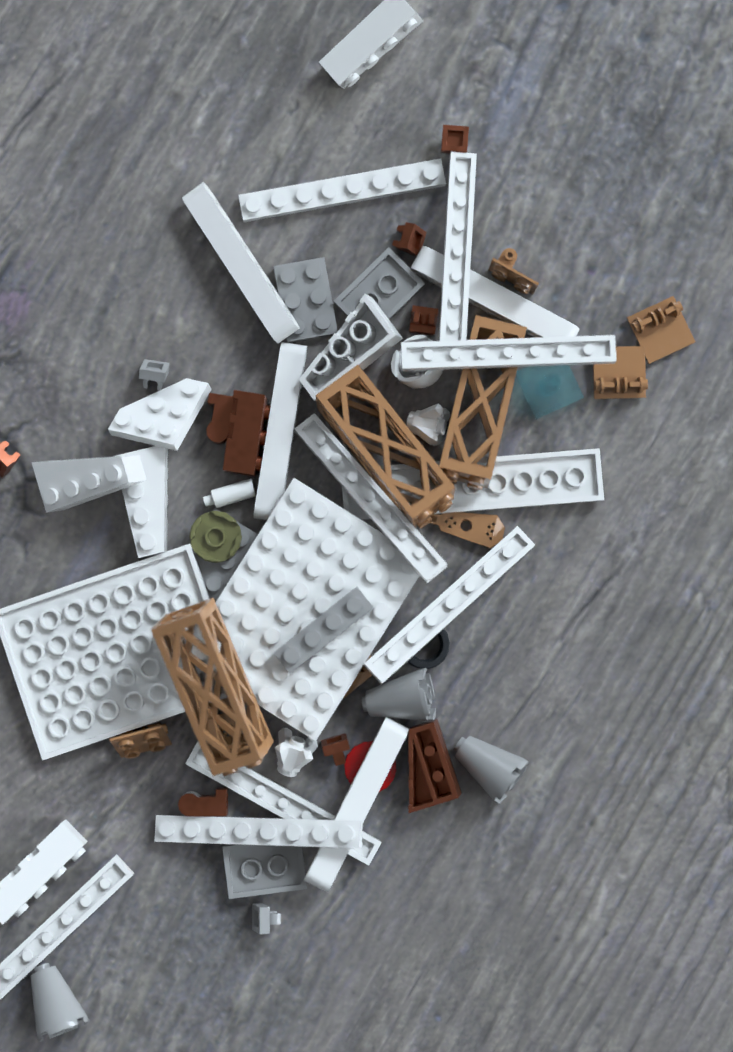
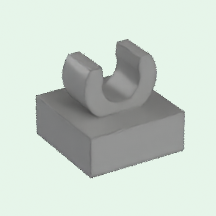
(154, 371)
(263, 918)

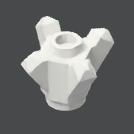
(429, 423)
(293, 752)

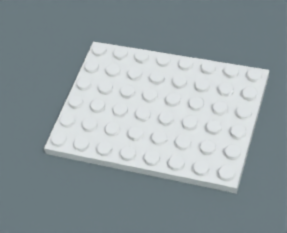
(288, 578)
(90, 652)

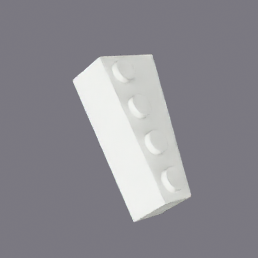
(370, 41)
(358, 342)
(82, 480)
(148, 503)
(37, 868)

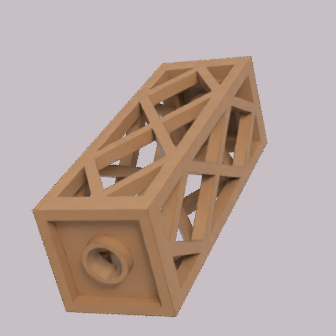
(357, 384)
(466, 468)
(256, 739)

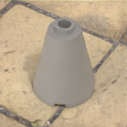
(402, 698)
(490, 766)
(54, 1003)

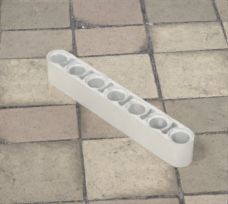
(240, 262)
(497, 299)
(280, 429)
(359, 799)

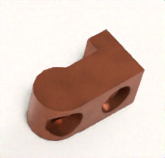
(219, 427)
(205, 805)

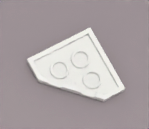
(162, 416)

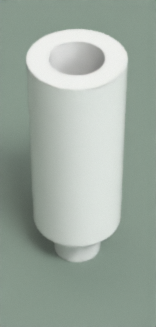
(231, 494)

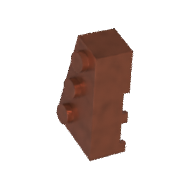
(246, 433)
(430, 768)

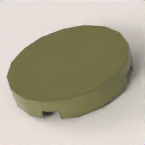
(215, 536)

